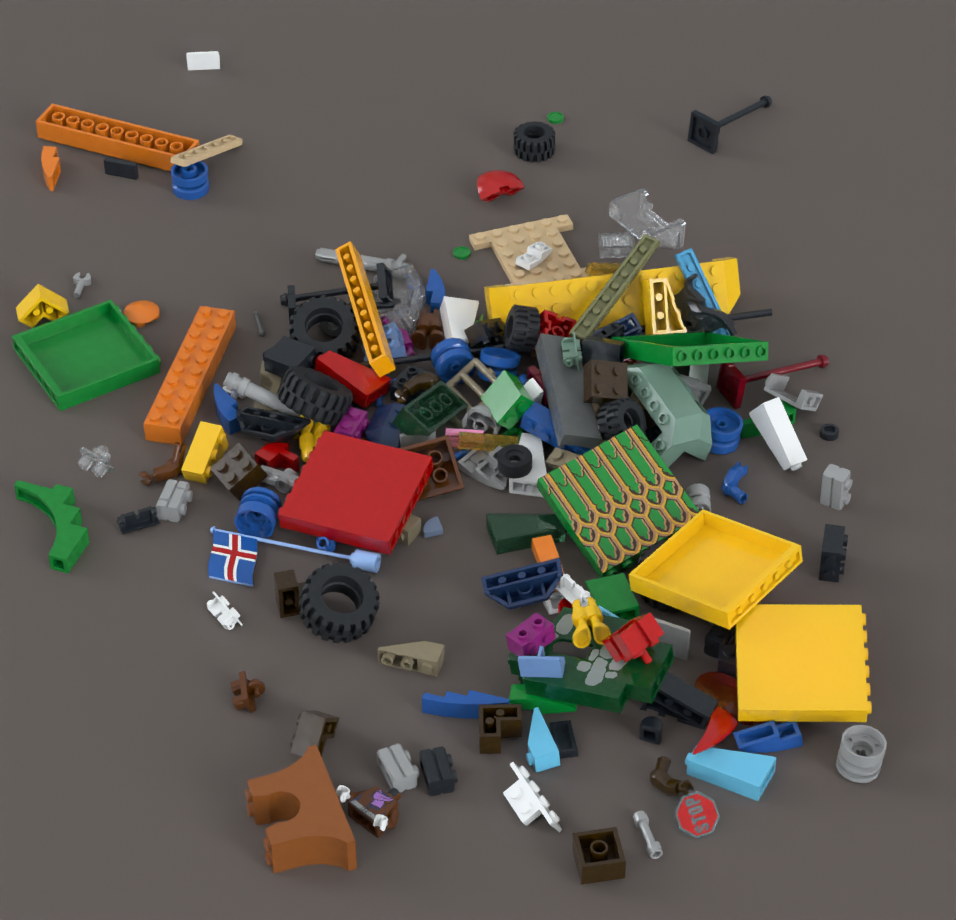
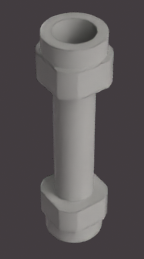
(653, 847)

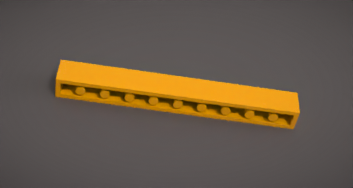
(365, 309)

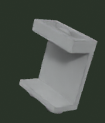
(806, 400)

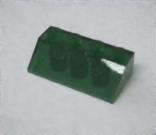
(429, 411)

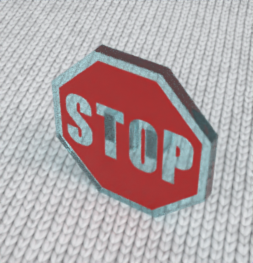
(696, 814)

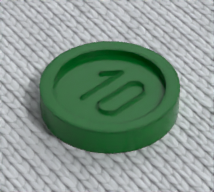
(555, 117)
(461, 252)

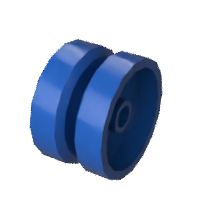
(190, 181)
(450, 357)
(499, 360)
(725, 430)

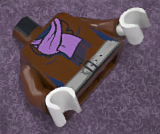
(372, 808)

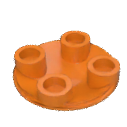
(142, 312)

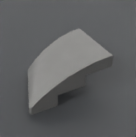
(483, 467)

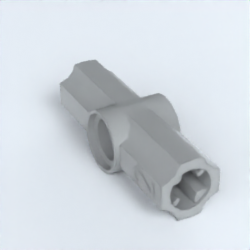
(280, 479)

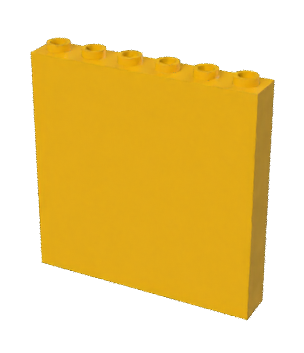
(715, 568)
(802, 664)

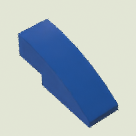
(434, 291)
(226, 410)
(769, 737)

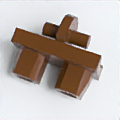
(249, 691)

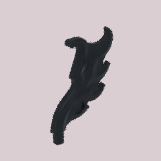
(695, 310)

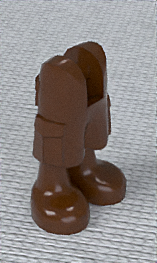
(428, 324)

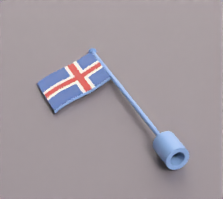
(236, 555)

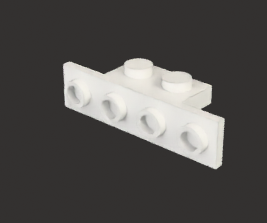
(527, 802)

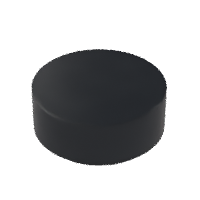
(829, 432)

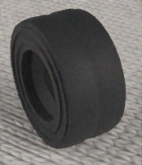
(514, 469)

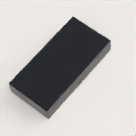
(121, 168)
(564, 738)

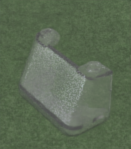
(637, 217)
(411, 291)

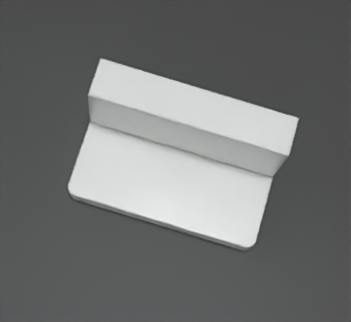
(203, 60)

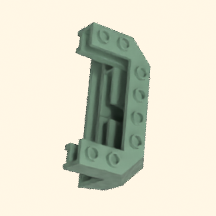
(673, 408)

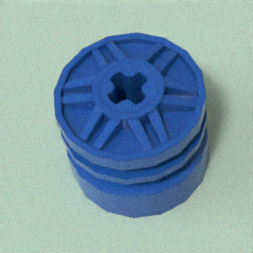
(257, 512)

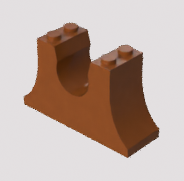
(315, 823)

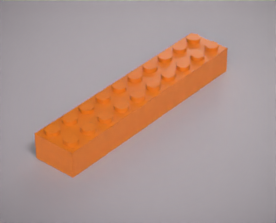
(111, 136)
(190, 375)

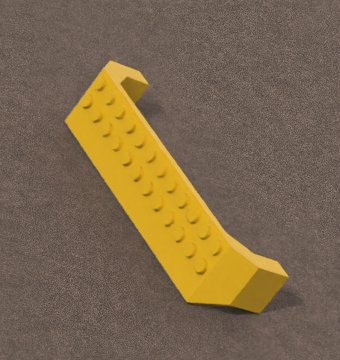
(575, 295)

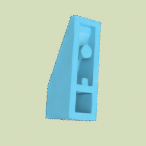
(541, 747)

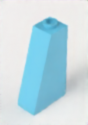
(733, 770)

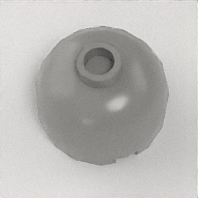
(480, 418)

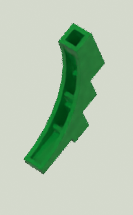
(58, 506)

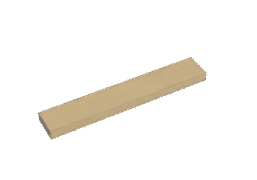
(206, 150)

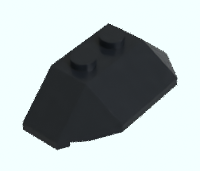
(270, 424)

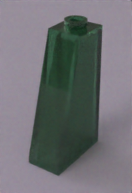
(516, 531)

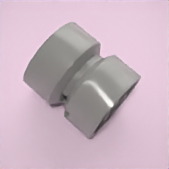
(699, 496)

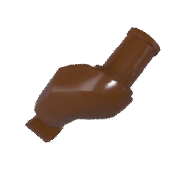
(170, 469)

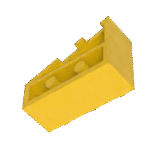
(660, 309)
(205, 451)

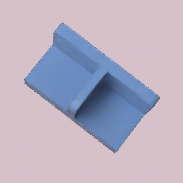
(541, 665)

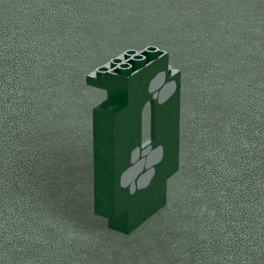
(598, 679)

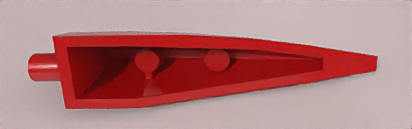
(718, 728)

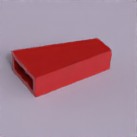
(361, 380)

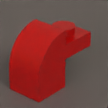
(276, 456)

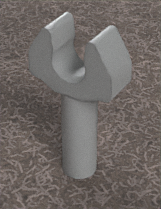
(80, 283)

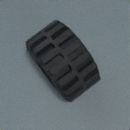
(534, 141)
(522, 328)
(619, 416)

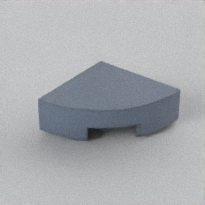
(432, 527)

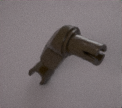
(414, 384)
(662, 781)

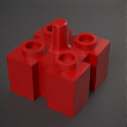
(552, 325)
(633, 639)

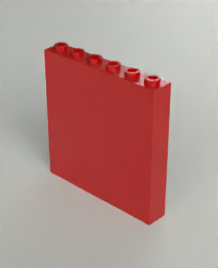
(356, 492)

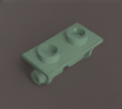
(570, 351)

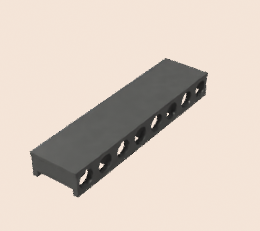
(564, 388)

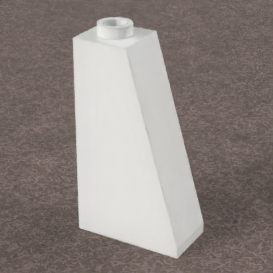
(457, 316)
(779, 434)
(528, 484)

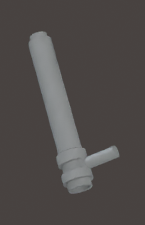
(330, 256)
(245, 387)

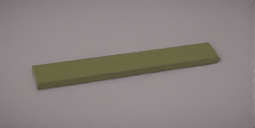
(615, 287)

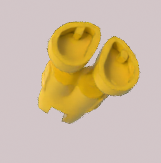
(308, 440)
(586, 616)

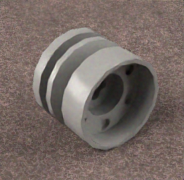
(861, 753)

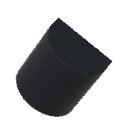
(651, 730)

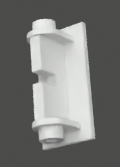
(572, 591)
(228, 616)

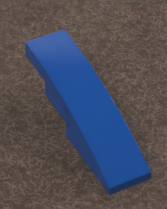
(459, 705)

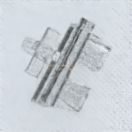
(99, 458)

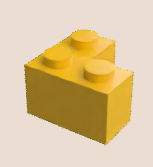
(39, 304)

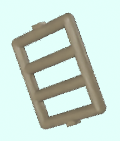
(463, 374)

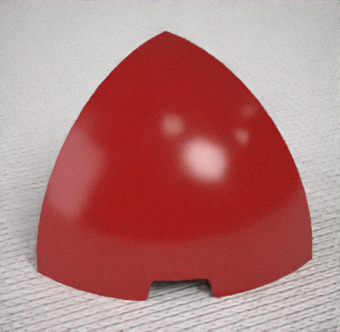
(498, 182)

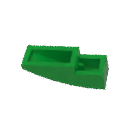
(545, 705)

